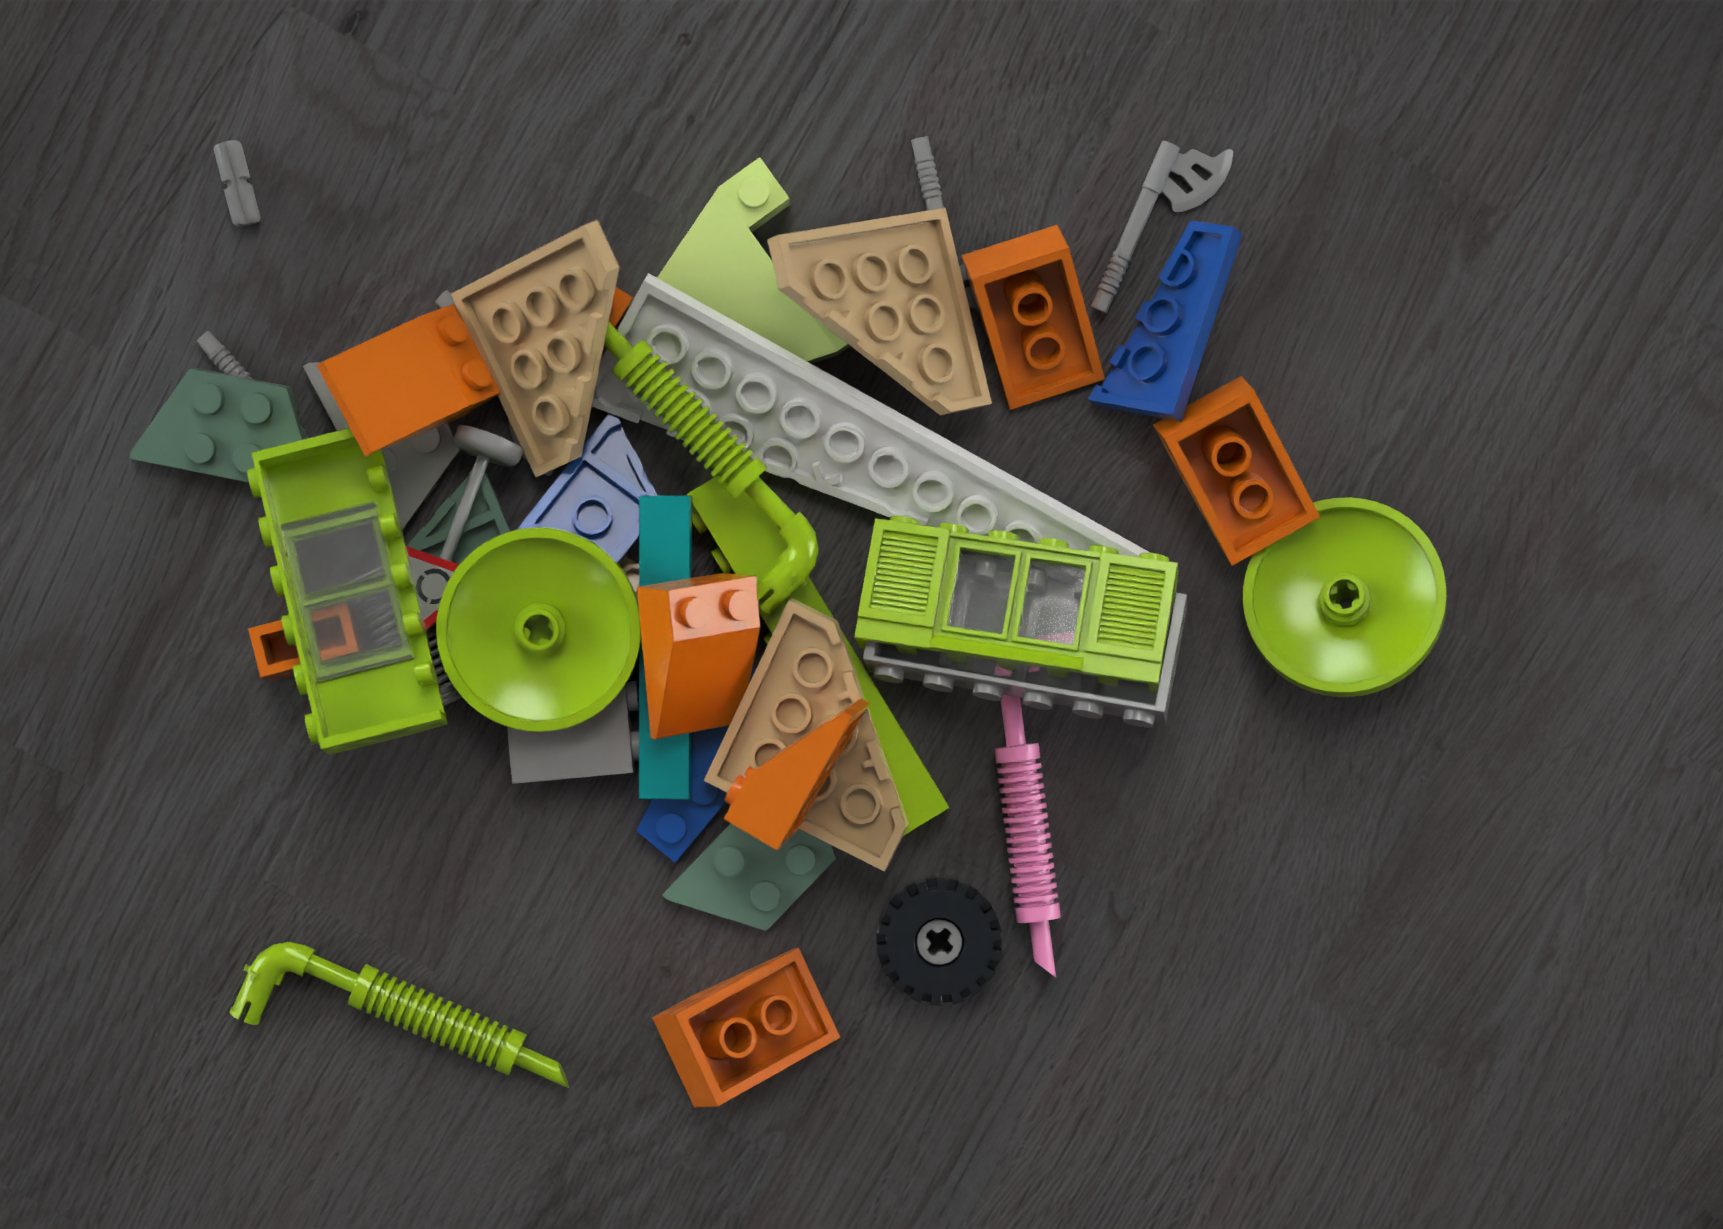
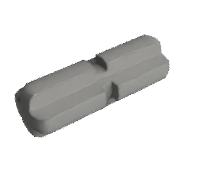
(235, 173)

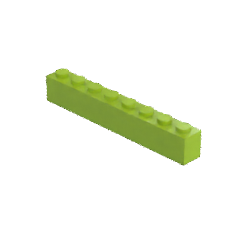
(750, 547)

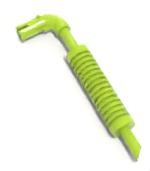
(721, 454)
(396, 1003)

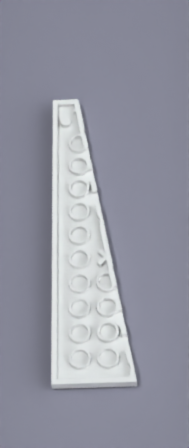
(828, 431)

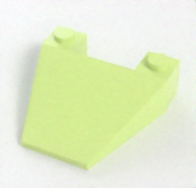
(734, 275)

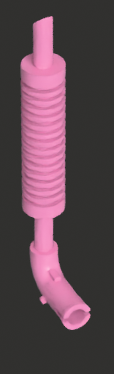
(1027, 833)

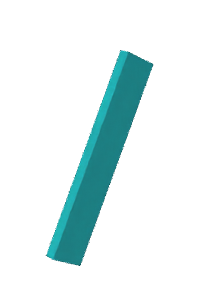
(663, 557)

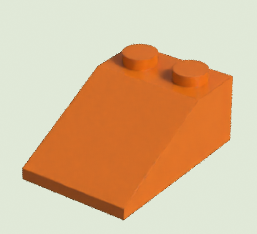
(1034, 316)
(409, 380)
(1237, 470)
(697, 650)
(779, 792)
(746, 1029)

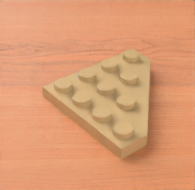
(894, 298)
(544, 339)
(795, 689)

